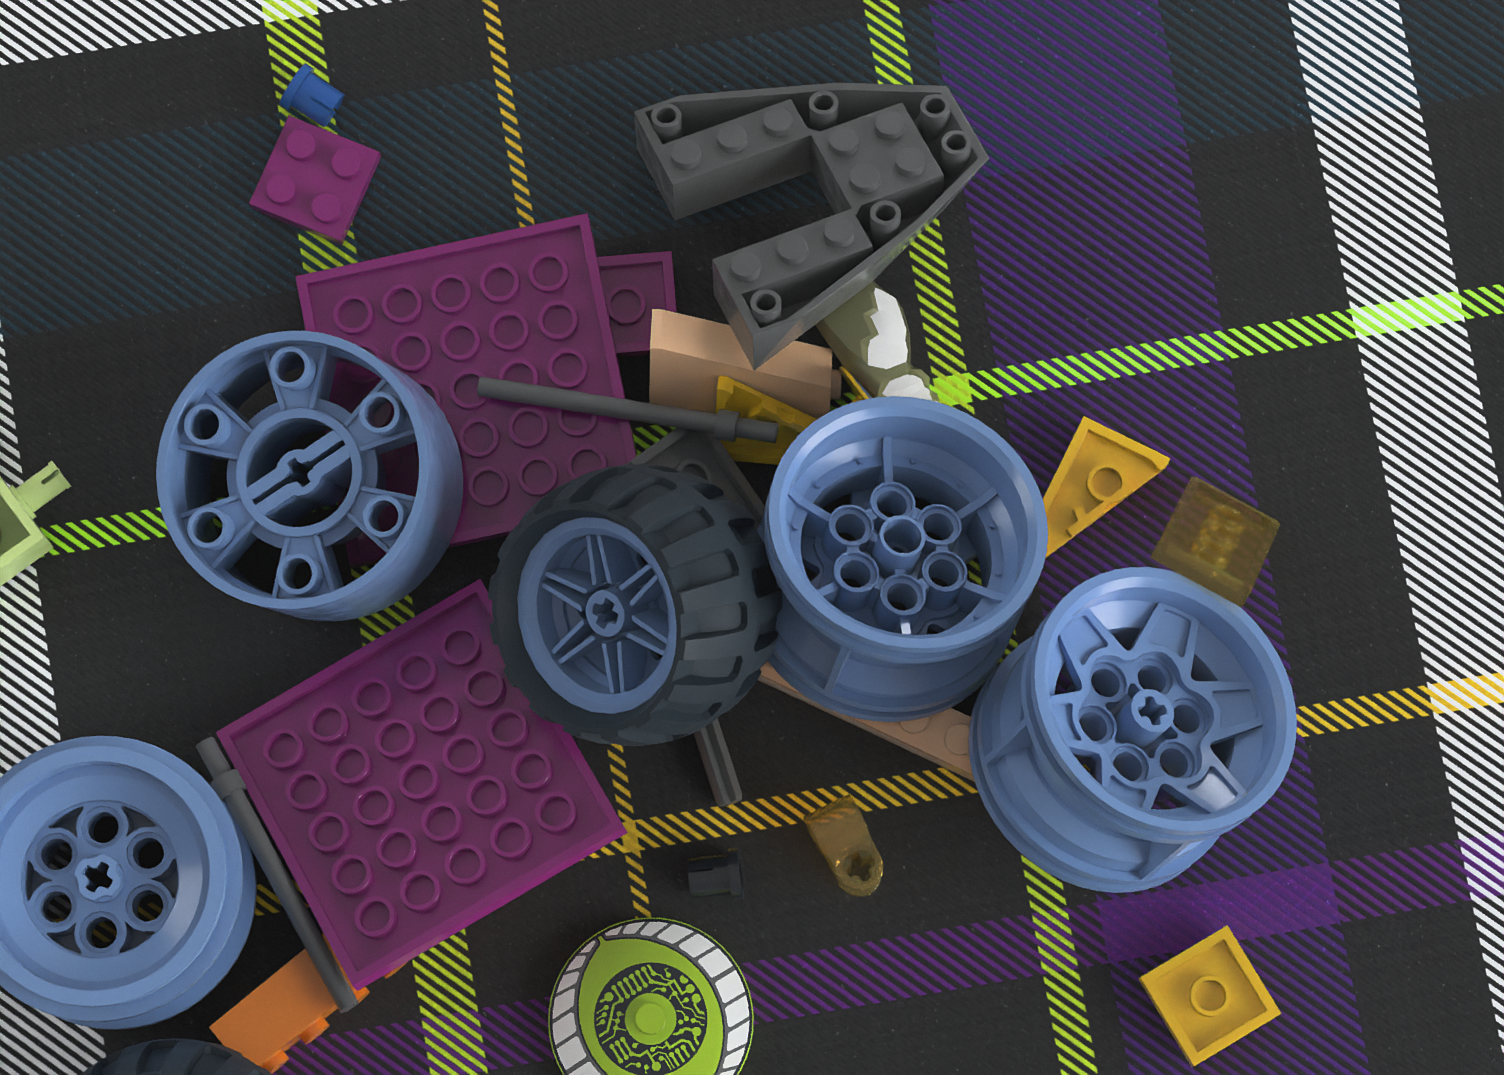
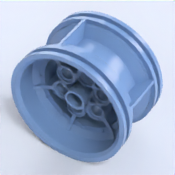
(848, 641)
(1200, 669)

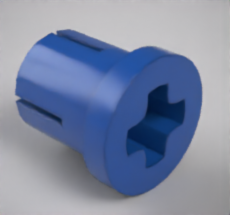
(312, 96)

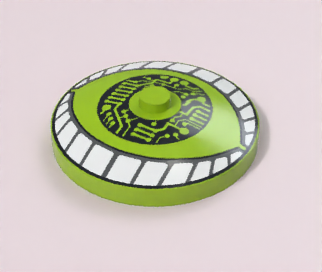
(650, 1003)

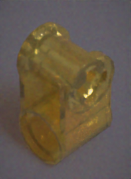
(844, 837)

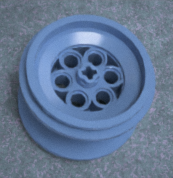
(203, 882)

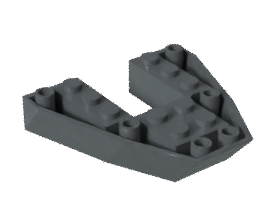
(879, 154)

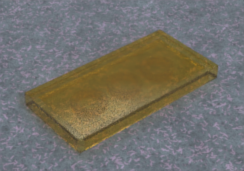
(1216, 541)

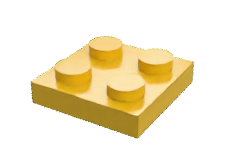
(1209, 996)

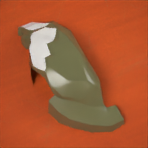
(874, 345)

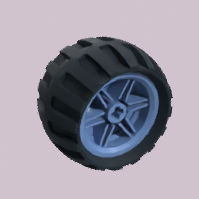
(588, 616)

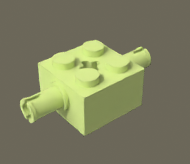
(20, 536)

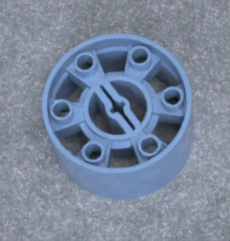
(270, 500)

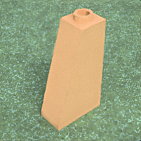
(693, 352)

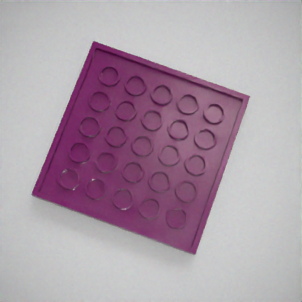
(491, 307)
(417, 787)

